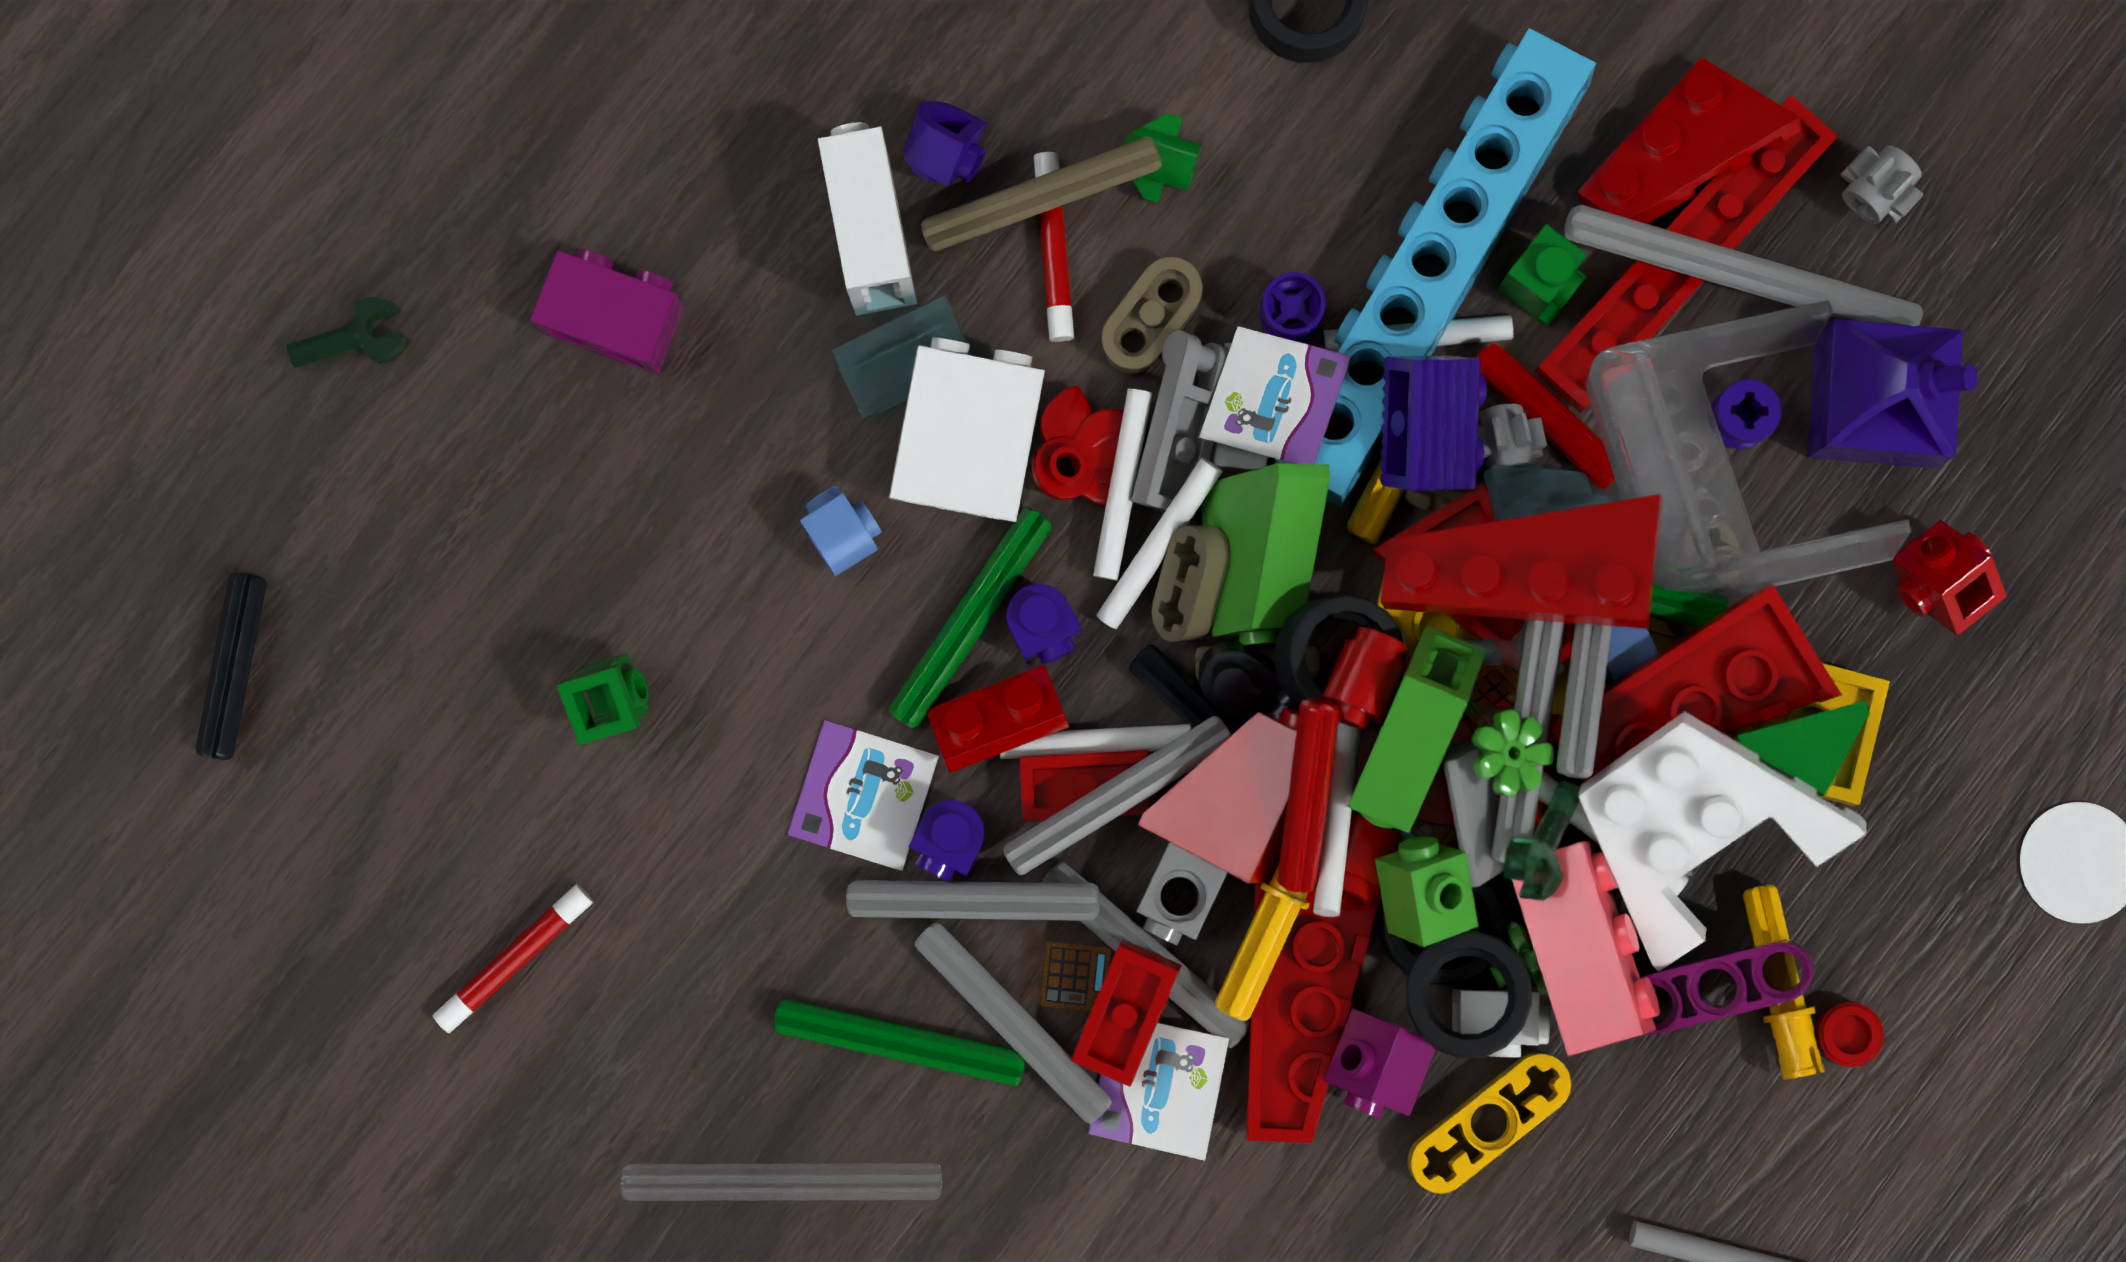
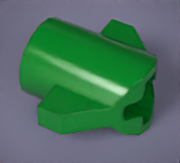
(1177, 156)

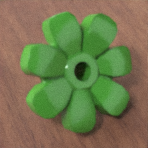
(1511, 753)
(1522, 945)

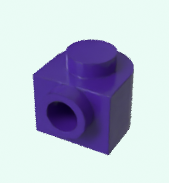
(944, 143)
(1042, 623)
(949, 839)

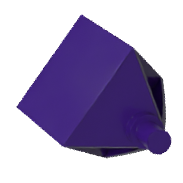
(1887, 393)

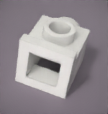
(1481, 1009)

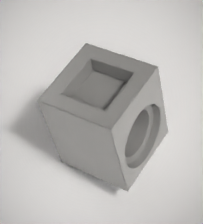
(1206, 880)

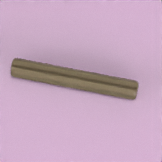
(1041, 194)

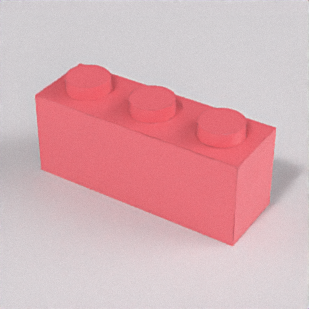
(1588, 955)

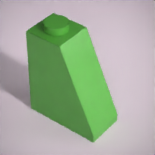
(1273, 540)
(1417, 730)

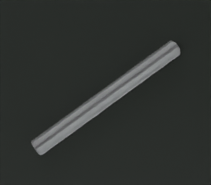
(1734, 268)

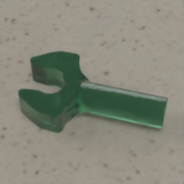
(354, 336)
(1535, 858)

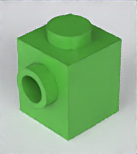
(1426, 891)

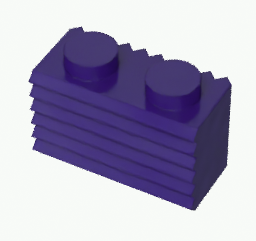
(1431, 422)

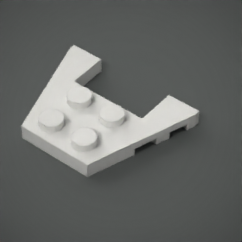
(1681, 803)

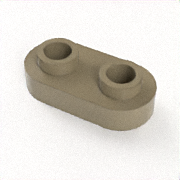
(1150, 316)

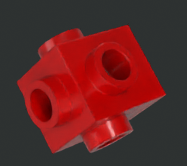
(1948, 577)

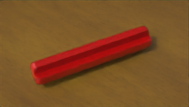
(1560, 425)
(1308, 795)

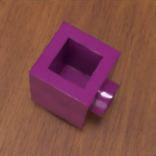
(1379, 1065)

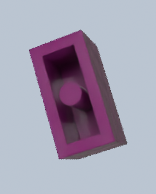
(608, 310)

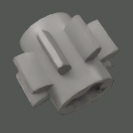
(1882, 184)
(1510, 437)

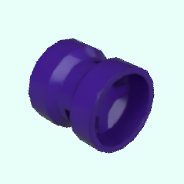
(1298, 299)

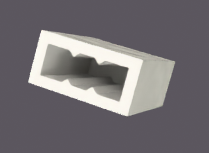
(866, 218)
(967, 430)

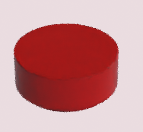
(1848, 1034)

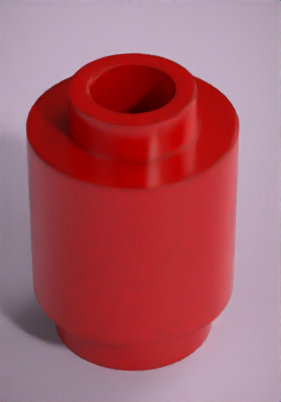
(1366, 678)
(1365, 845)

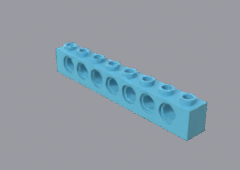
(1557, 83)

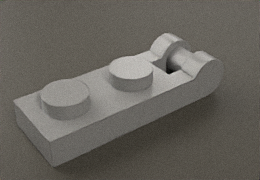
(1178, 418)

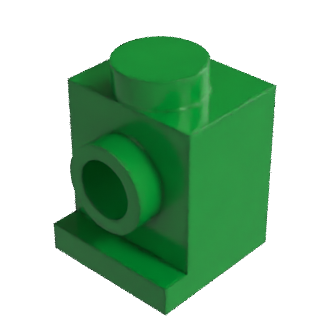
(1544, 275)
(616, 695)

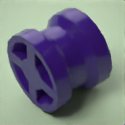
(1735, 417)

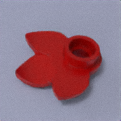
(1084, 439)

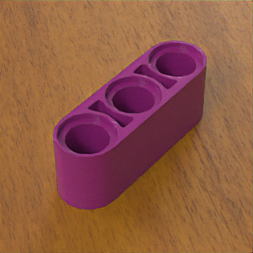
(1747, 969)

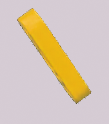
(1517, 1081)

